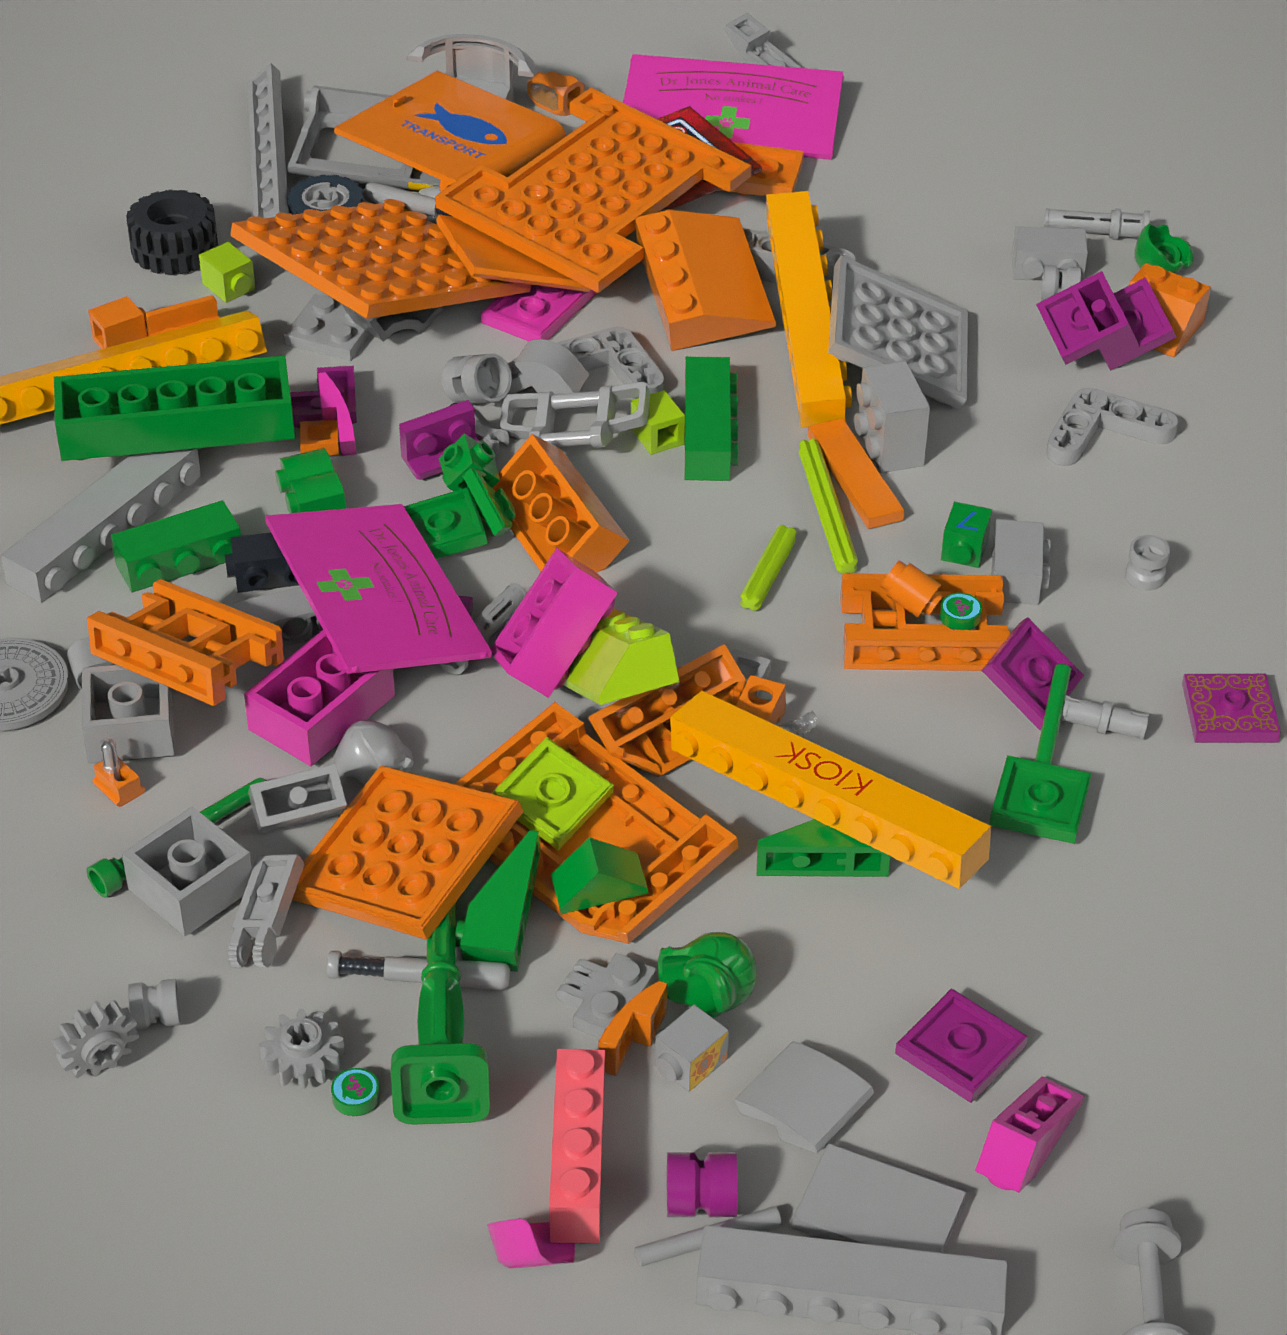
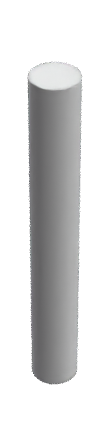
(692, 1240)

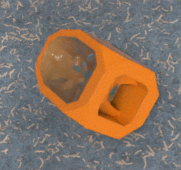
(554, 91)

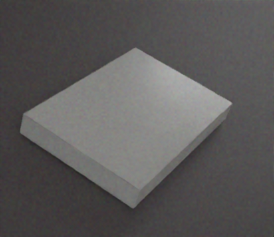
(876, 1204)

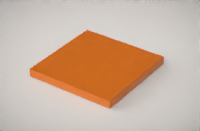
(405, 851)

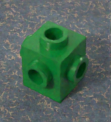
(466, 454)

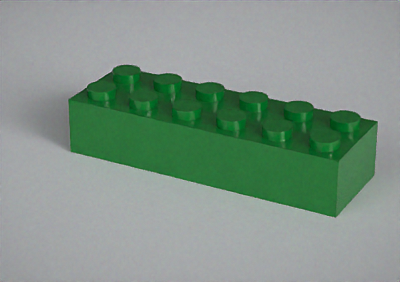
(173, 408)

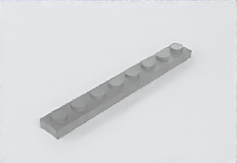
(267, 144)

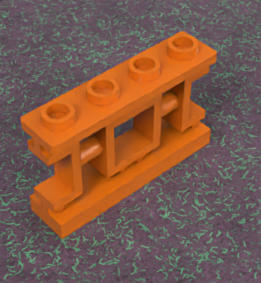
(918, 644)
(153, 646)

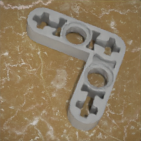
(605, 350)
(1089, 410)

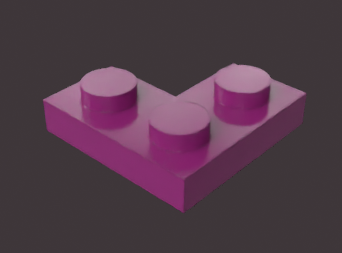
(307, 404)

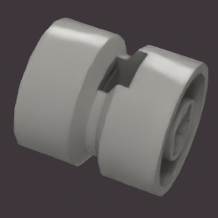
(476, 378)

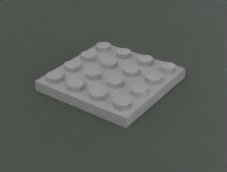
(892, 322)

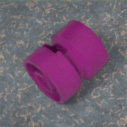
(702, 1184)

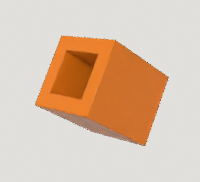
(117, 322)

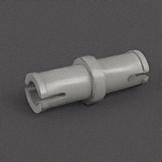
(1104, 717)

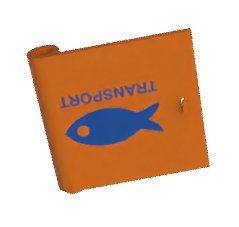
(452, 129)

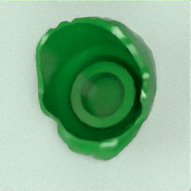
(1161, 249)

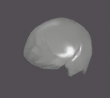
(367, 747)

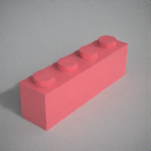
(577, 1146)

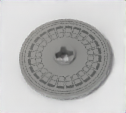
(30, 682)

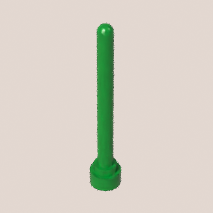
(108, 875)

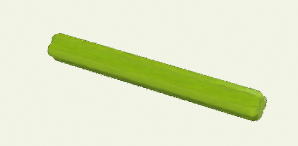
(828, 506)

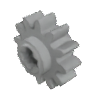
(95, 1039)
(302, 1048)

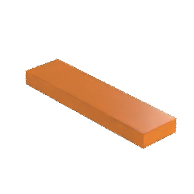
(856, 474)

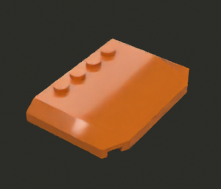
(638, 816)

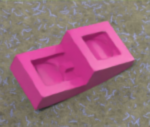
(335, 408)

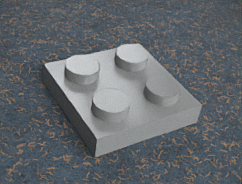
(326, 329)

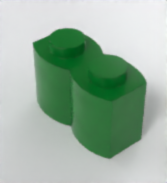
(310, 482)

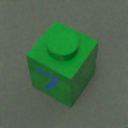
(966, 534)

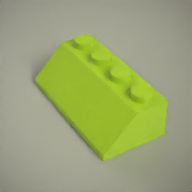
(623, 660)

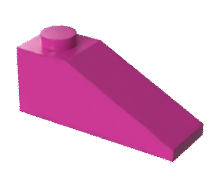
(1026, 1134)

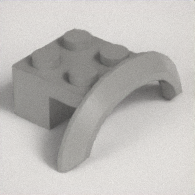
(479, 61)

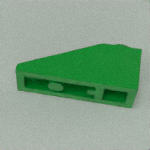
(820, 852)
(501, 909)

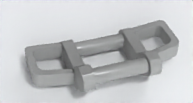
(600, 431)

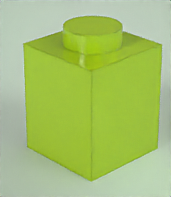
(227, 272)
(664, 425)

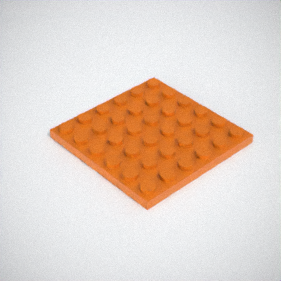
(371, 257)

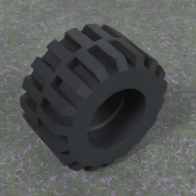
(171, 231)

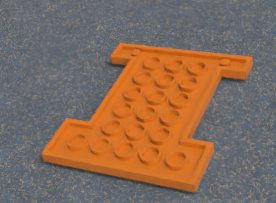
(586, 190)

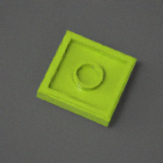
(555, 792)

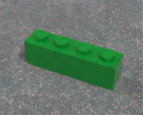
(709, 420)

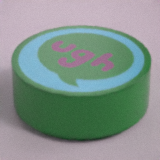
(960, 611)
(355, 1092)

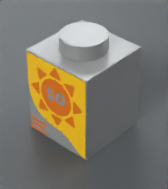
(691, 1048)

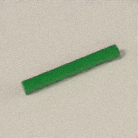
(1053, 714)

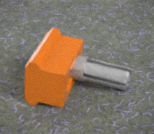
(116, 777)

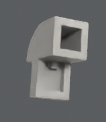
(547, 368)

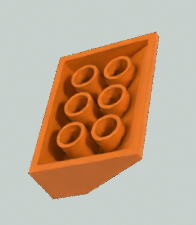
(702, 277)

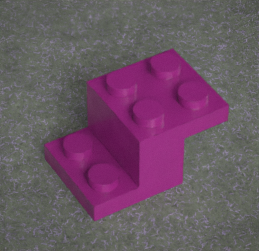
(1096, 318)

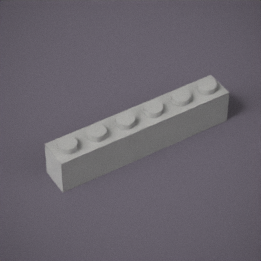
(84, 526)
(851, 1282)

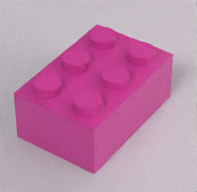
(553, 623)
(313, 701)

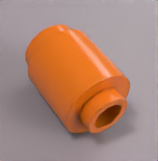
(912, 589)

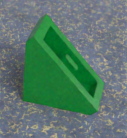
(597, 876)

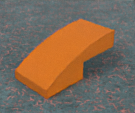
(634, 1023)

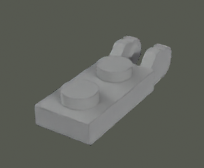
(264, 909)

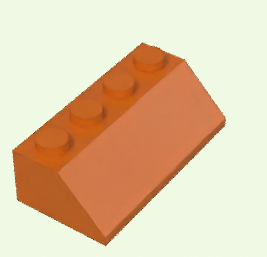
(557, 508)

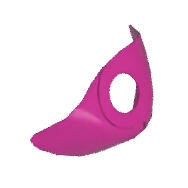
(528, 1244)

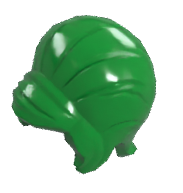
(709, 972)

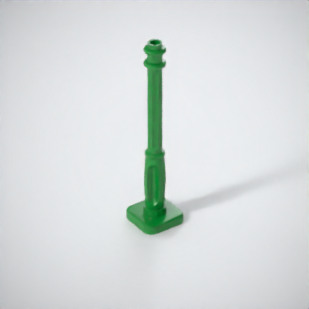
(441, 1075)

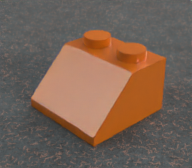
(1182, 301)

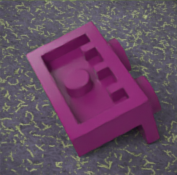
(429, 435)

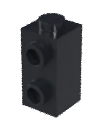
(258, 563)

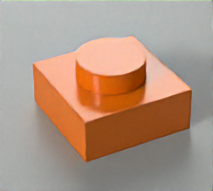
(320, 435)

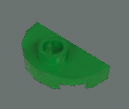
(491, 504)

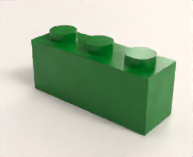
(175, 545)

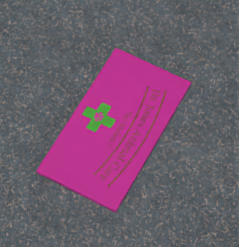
(743, 100)
(376, 588)

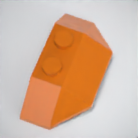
(640, 725)

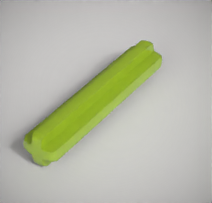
(768, 567)

